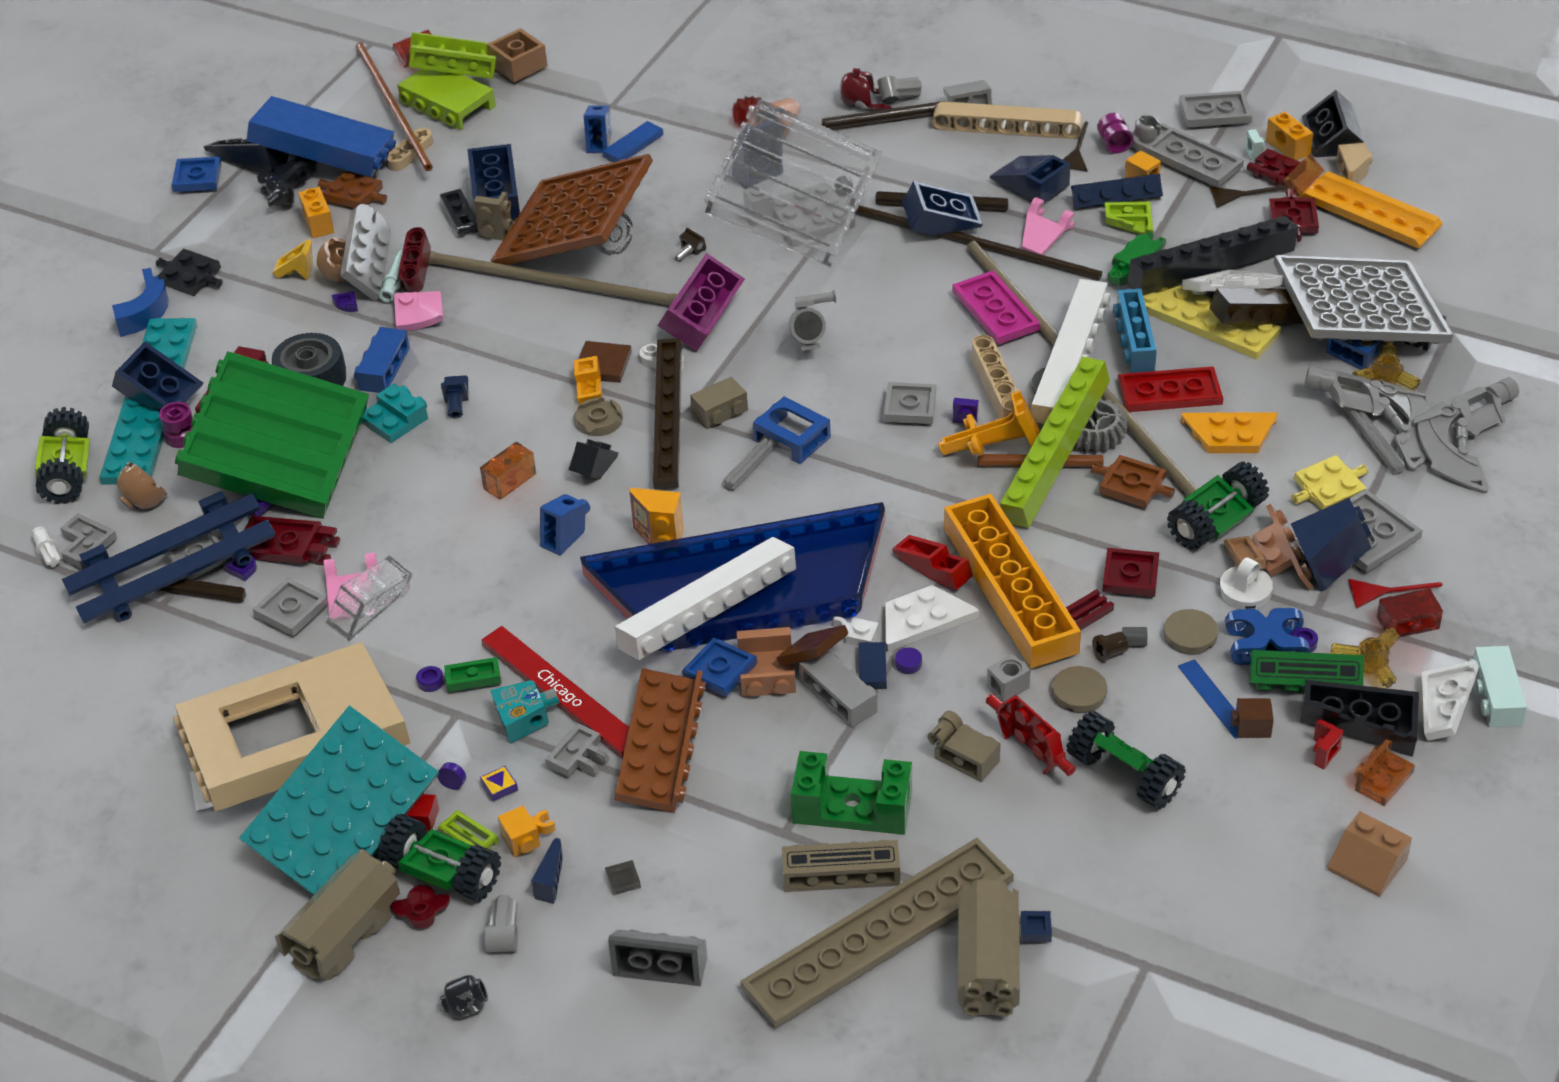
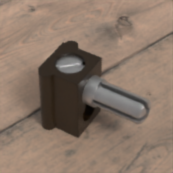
(691, 242)

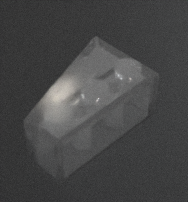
(368, 596)

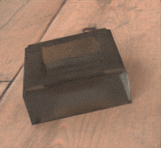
(622, 877)

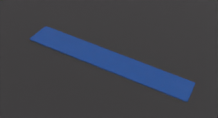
(1209, 693)

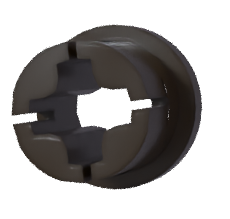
(1106, 646)

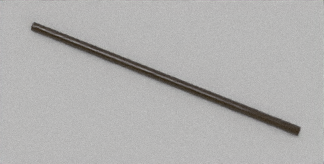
(990, 245)

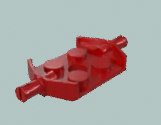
(1032, 730)

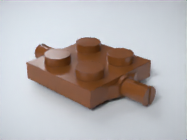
(352, 190)
(1132, 481)

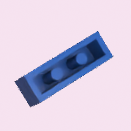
(382, 359)

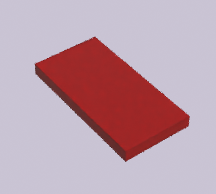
(1170, 389)

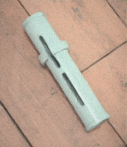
(391, 282)

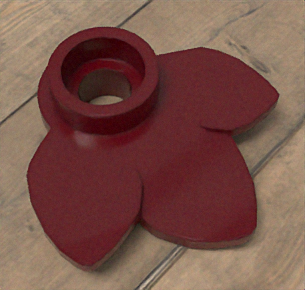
(420, 906)

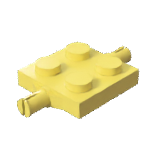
(1328, 482)

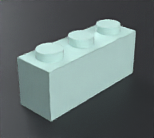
(1499, 687)

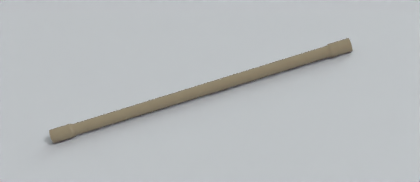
(551, 278)

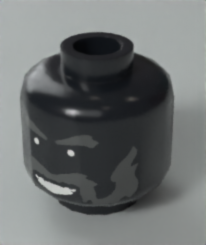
(464, 996)

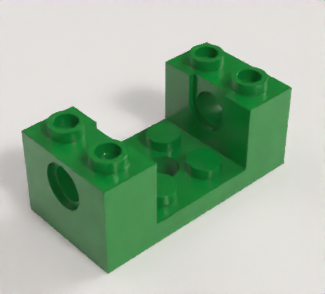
(822, 798)

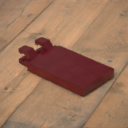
(295, 541)

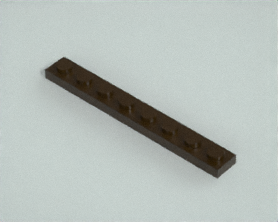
(667, 414)

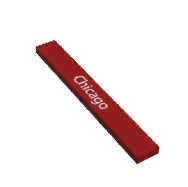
(571, 697)

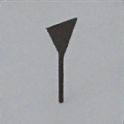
(1075, 158)
(1223, 196)

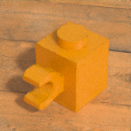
(522, 831)

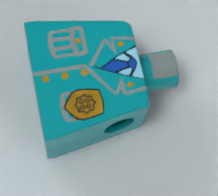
(523, 708)

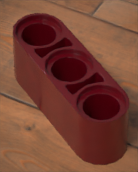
(414, 260)

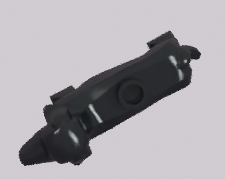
(285, 178)

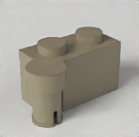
(964, 747)

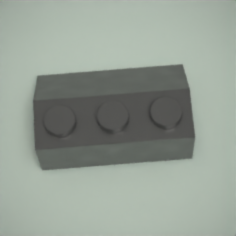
(657, 957)

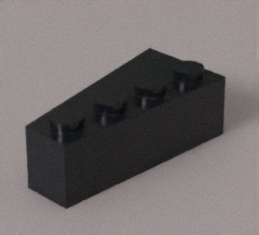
(1364, 712)

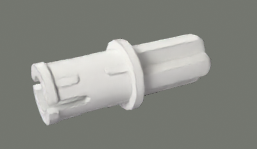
(45, 546)

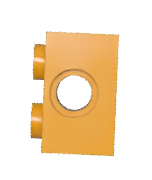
(1289, 136)
(316, 212)

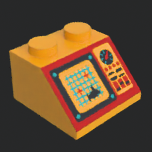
(657, 514)

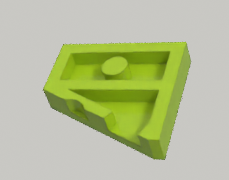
(1129, 216)

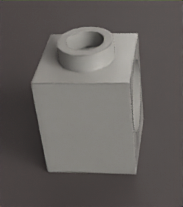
(1008, 677)

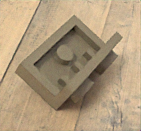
(493, 216)

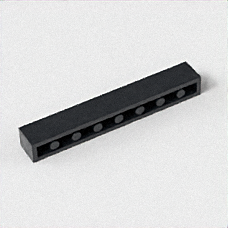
(1212, 254)

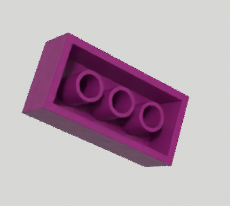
(701, 302)

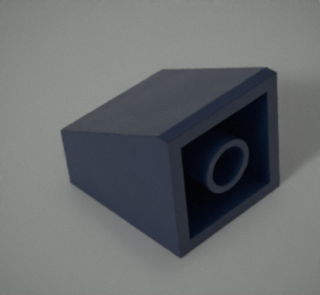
(1332, 540)

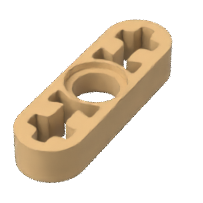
(401, 157)

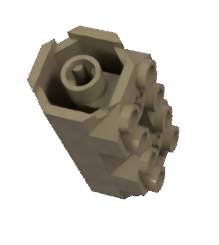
(341, 912)
(988, 949)

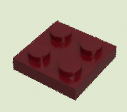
(1131, 572)

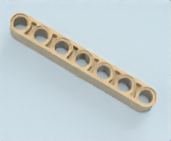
(1007, 120)

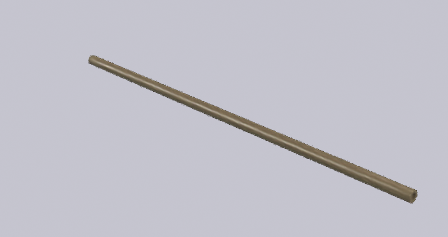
(1051, 334)

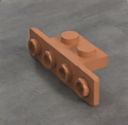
(1278, 549)

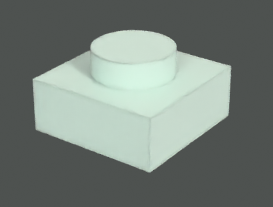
(1254, 144)

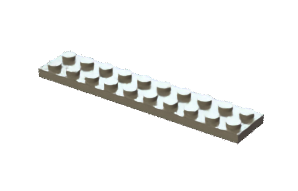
(870, 934)

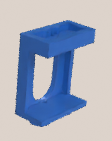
(801, 445)

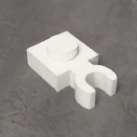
(858, 629)

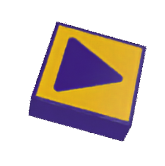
(499, 783)

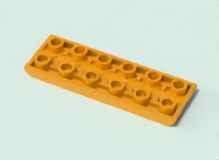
(1373, 209)

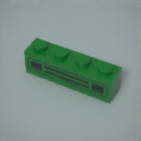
(1293, 668)

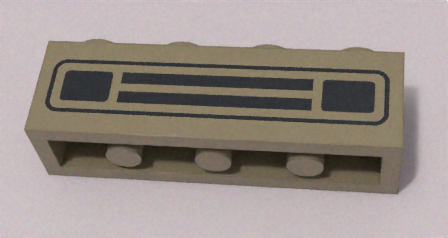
(841, 865)

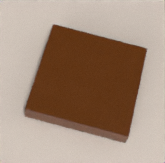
(611, 357)
(812, 645)

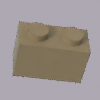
(719, 402)

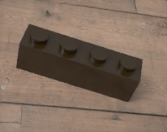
(1254, 306)

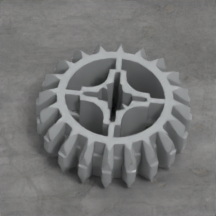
(1104, 428)

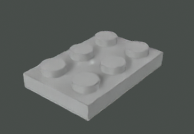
(1215, 109)

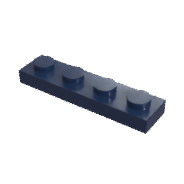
(1116, 190)

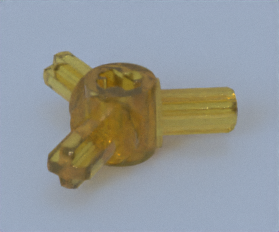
(1389, 369)
(1375, 655)

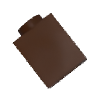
(1253, 718)

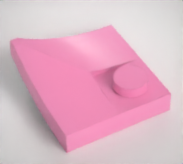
(417, 310)

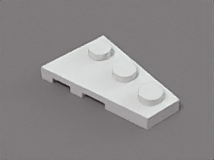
(1445, 697)

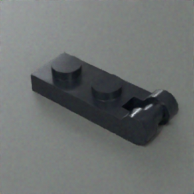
(459, 212)

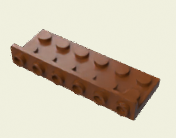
(660, 740)

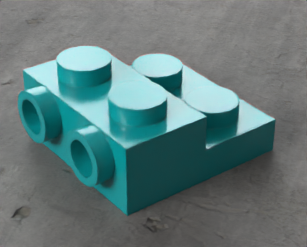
(395, 413)

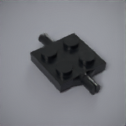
(189, 272)

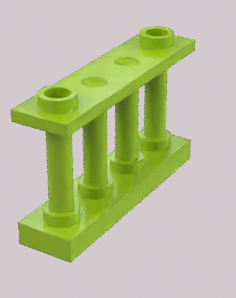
(451, 55)

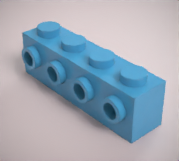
(1135, 331)

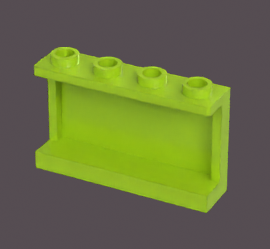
(445, 95)

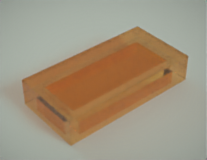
(1303, 175)

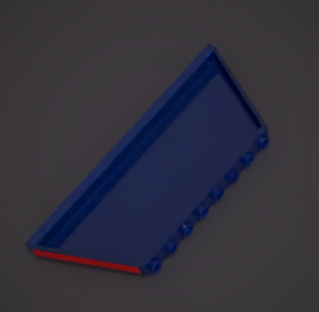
(829, 581)

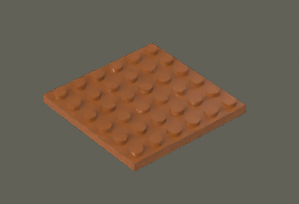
(572, 211)

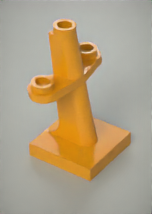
(1016, 425)

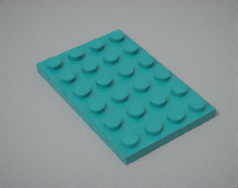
(338, 801)

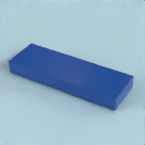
(633, 142)

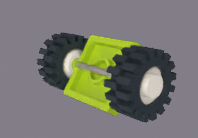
(62, 456)

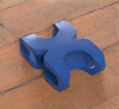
(1264, 632)

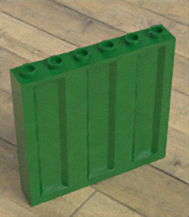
(272, 434)

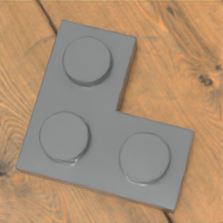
(86, 536)

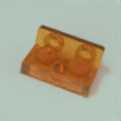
(1382, 774)

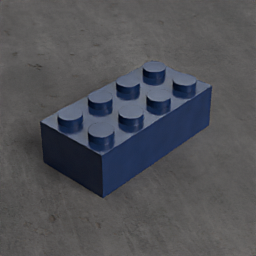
(494, 173)

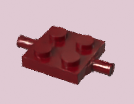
(1299, 210)

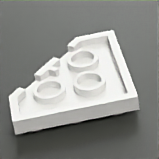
(1232, 279)

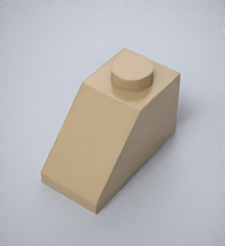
(1354, 161)

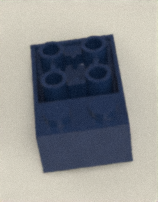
(1035, 176)

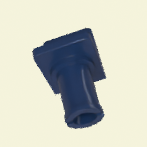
(455, 390)

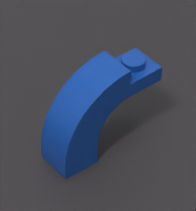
(152, 303)

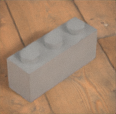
(839, 688)

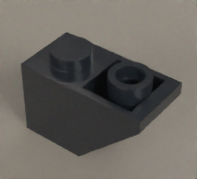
(592, 458)

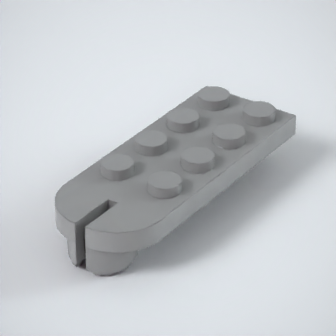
(1184, 151)
(366, 251)

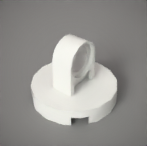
(1246, 585)

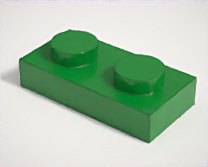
(472, 674)

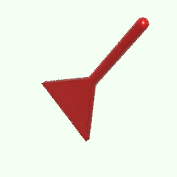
(1366, 592)

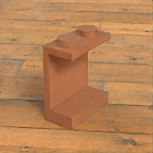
(767, 675)

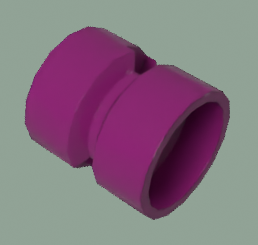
(1115, 133)
(176, 421)

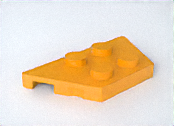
(1230, 430)

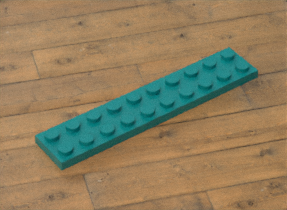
(138, 427)

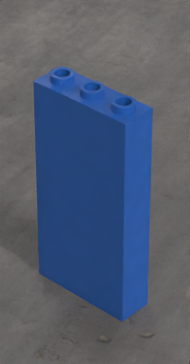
(320, 136)

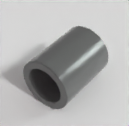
(1135, 636)

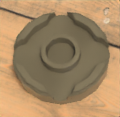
(598, 417)
(1190, 631)
(1079, 689)

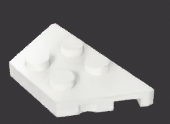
(924, 615)

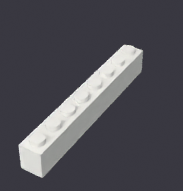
(1072, 344)
(705, 598)

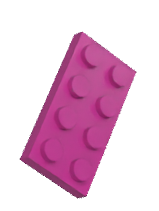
(995, 307)

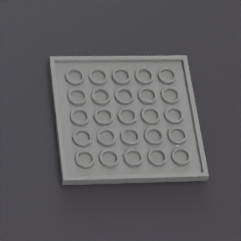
(1362, 299)

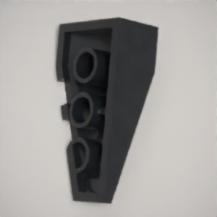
(248, 154)

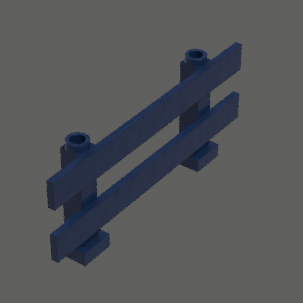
(216, 516)

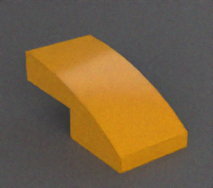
(587, 379)

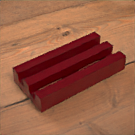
(1083, 606)

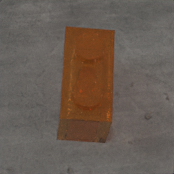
(508, 470)

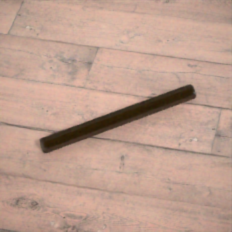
(879, 116)
(982, 203)

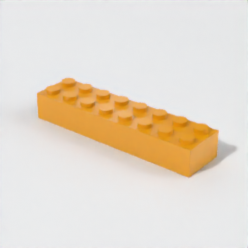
(1012, 581)

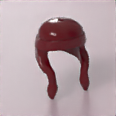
(857, 86)

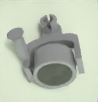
(807, 323)

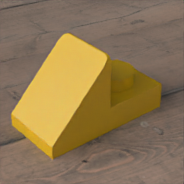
(297, 259)

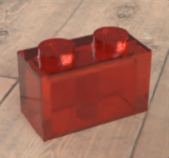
(1410, 612)

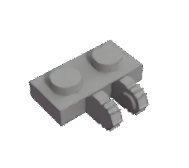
(573, 752)

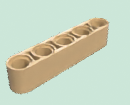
(993, 374)

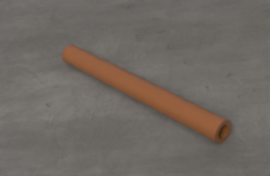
(1016, 460)

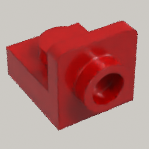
(1328, 742)

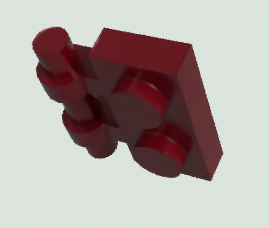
(1272, 166)

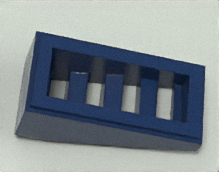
(547, 876)

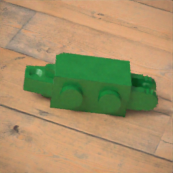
(1136, 248)

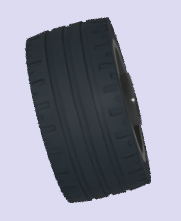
(312, 355)

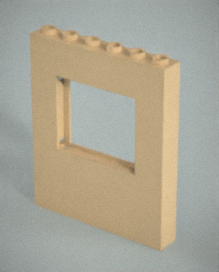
(325, 690)

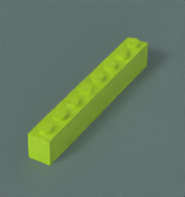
(1055, 442)

